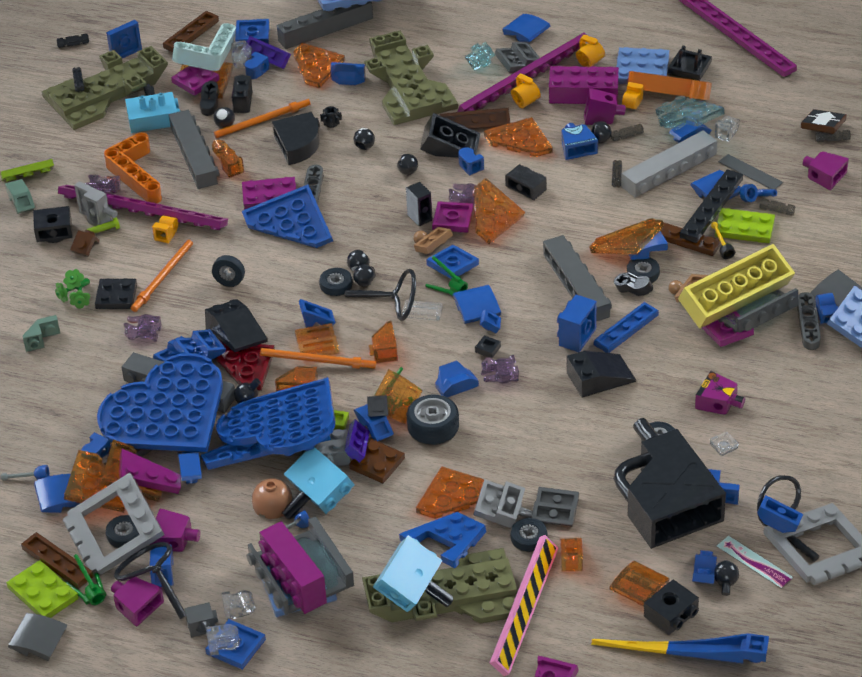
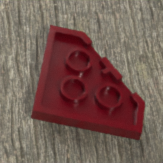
(246, 364)

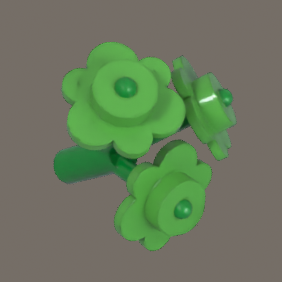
(74, 280)

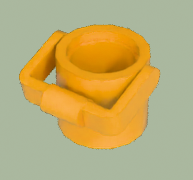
(590, 52)
(525, 92)

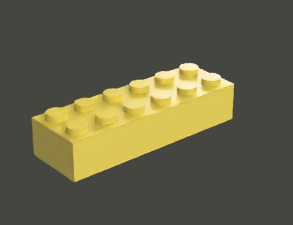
(736, 286)

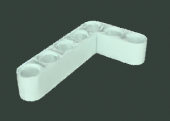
(205, 57)

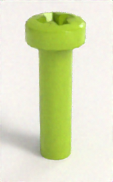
(105, 226)

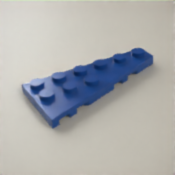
(233, 454)

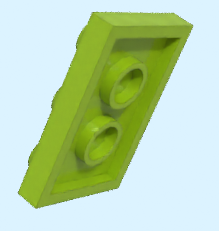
(745, 225)
(42, 590)

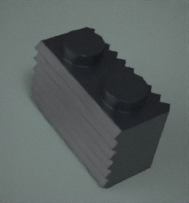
(242, 94)
(526, 182)
(419, 203)

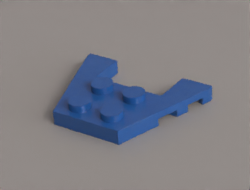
(453, 531)

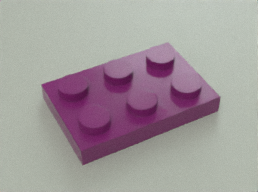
(263, 190)

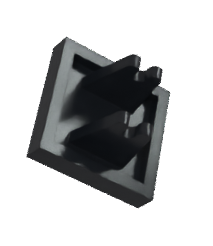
(690, 64)

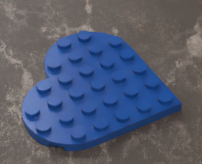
(169, 409)
(282, 420)

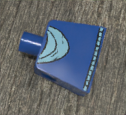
(578, 141)

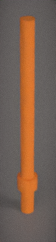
(293, 107)
(144, 296)
(355, 362)

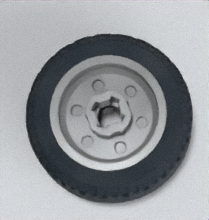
(432, 419)

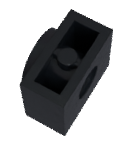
(52, 224)
(671, 607)

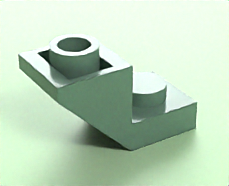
(20, 195)
(41, 328)

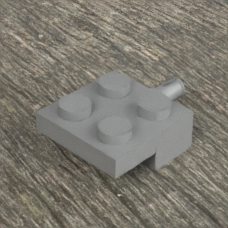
(93, 204)
(335, 447)
(501, 503)

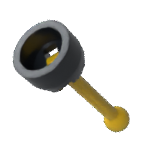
(726, 250)

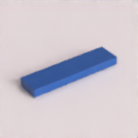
(626, 327)

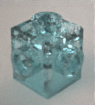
(480, 55)

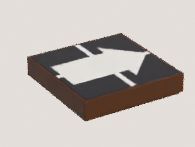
(823, 121)

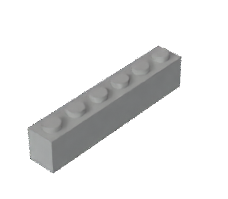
(669, 163)

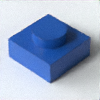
(490, 321)

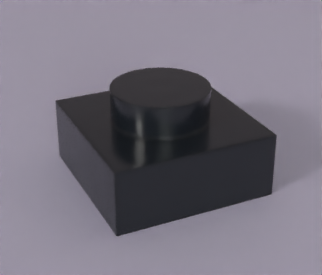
(488, 346)
(377, 405)

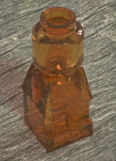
(230, 162)

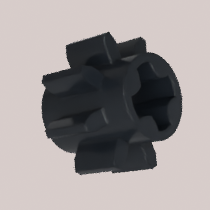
(331, 116)

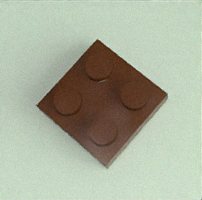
(379, 461)

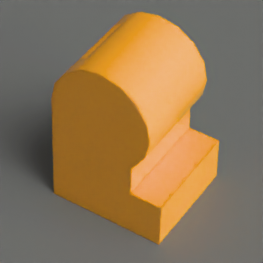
(633, 95)
(166, 225)

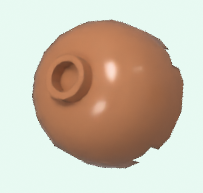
(271, 498)

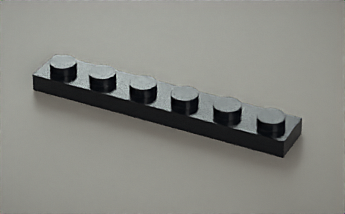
(711, 206)

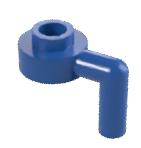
(749, 192)

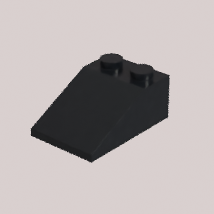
(447, 137)
(234, 325)
(597, 372)

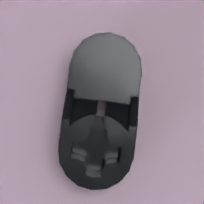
(211, 91)
(630, 283)

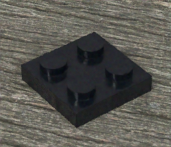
(115, 293)

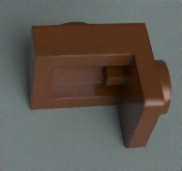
(84, 242)

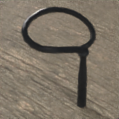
(371, 293)
(793, 540)
(155, 569)

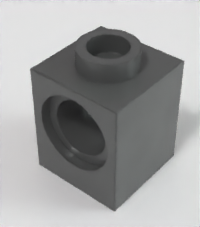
(200, 617)

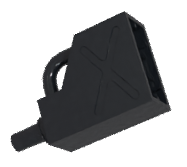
(673, 490)

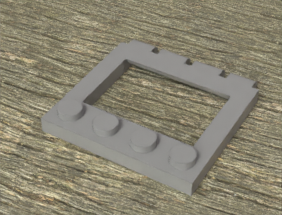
(137, 509)
(827, 568)

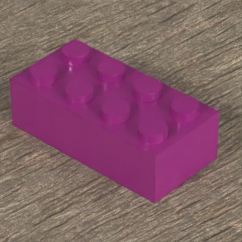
(572, 84)
(292, 567)

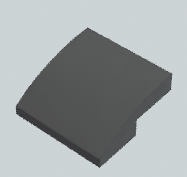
(517, 56)
(836, 283)
(555, 506)
(37, 635)

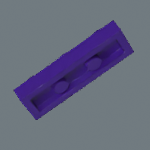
(275, 55)
(356, 441)

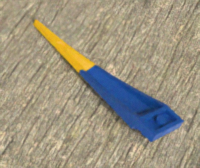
(725, 649)

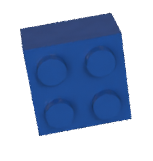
(577, 323)

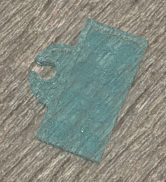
(686, 111)

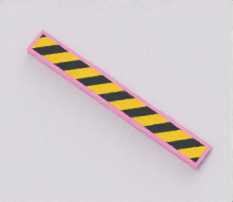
(524, 606)

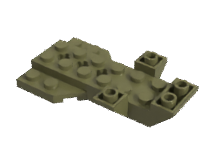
(105, 87)
(410, 91)
(479, 587)

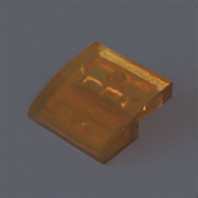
(317, 340)
(399, 394)
(638, 582)

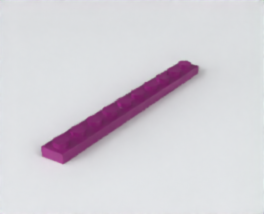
(742, 36)
(531, 70)
(151, 209)

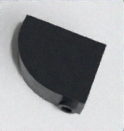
(297, 136)

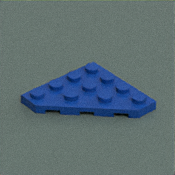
(290, 217)

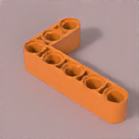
(672, 85)
(121, 162)

